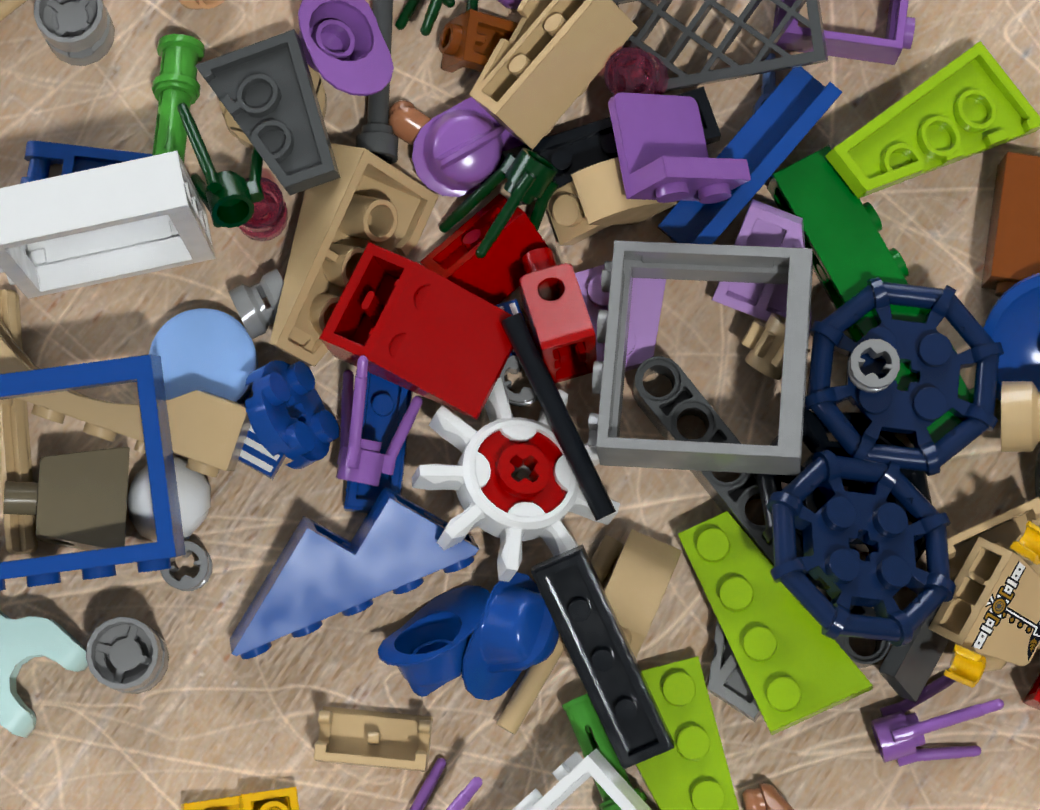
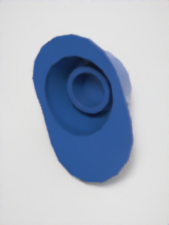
(509, 638)
(435, 639)

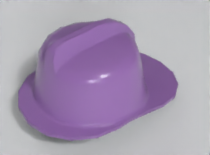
(345, 45)
(460, 149)

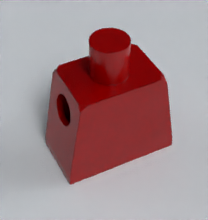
(557, 315)

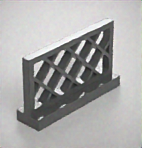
(759, 64)

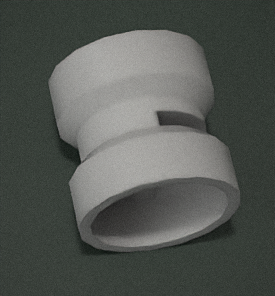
(250, 304)

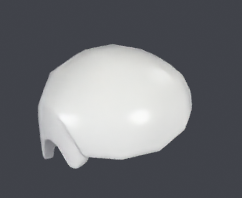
(193, 495)

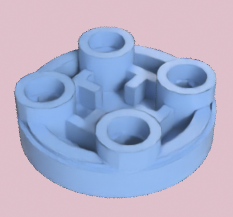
(205, 353)

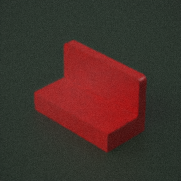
(501, 268)

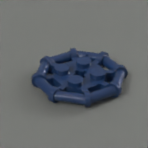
(927, 355)
(884, 532)

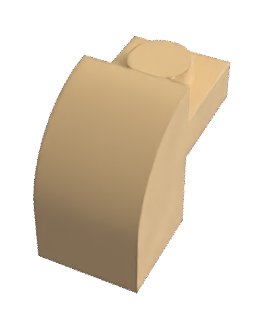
(595, 202)
(640, 584)

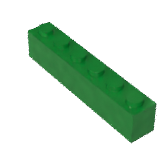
(849, 252)

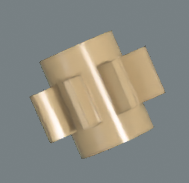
(766, 345)

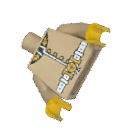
(993, 608)

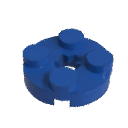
(290, 413)

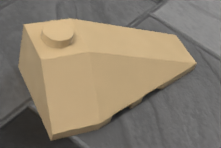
(333, 228)

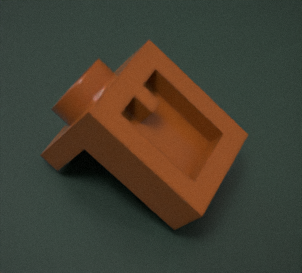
(472, 39)

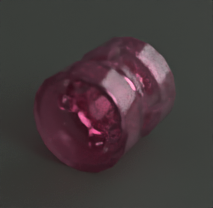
(626, 71)
(276, 221)

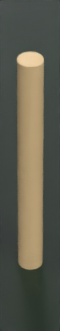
(538, 674)

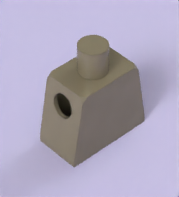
(76, 498)

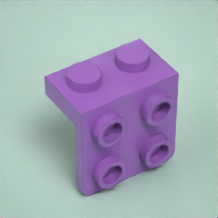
(666, 151)

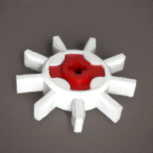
(488, 487)

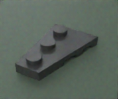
(277, 108)

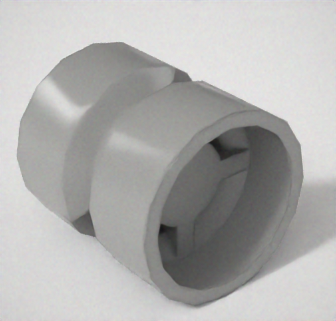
(75, 29)
(127, 655)

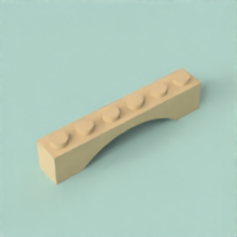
(201, 424)

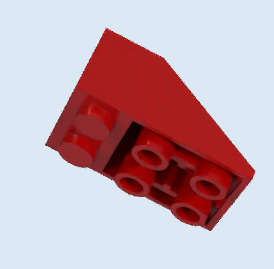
(419, 331)

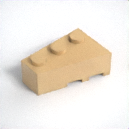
(549, 63)

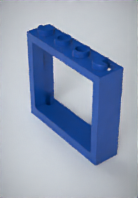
(101, 563)

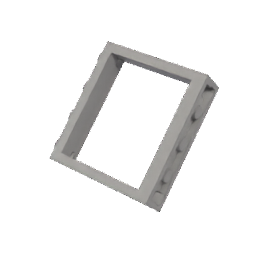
(701, 263)

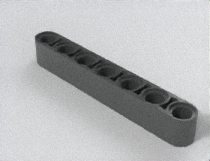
(729, 496)

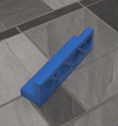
(765, 144)

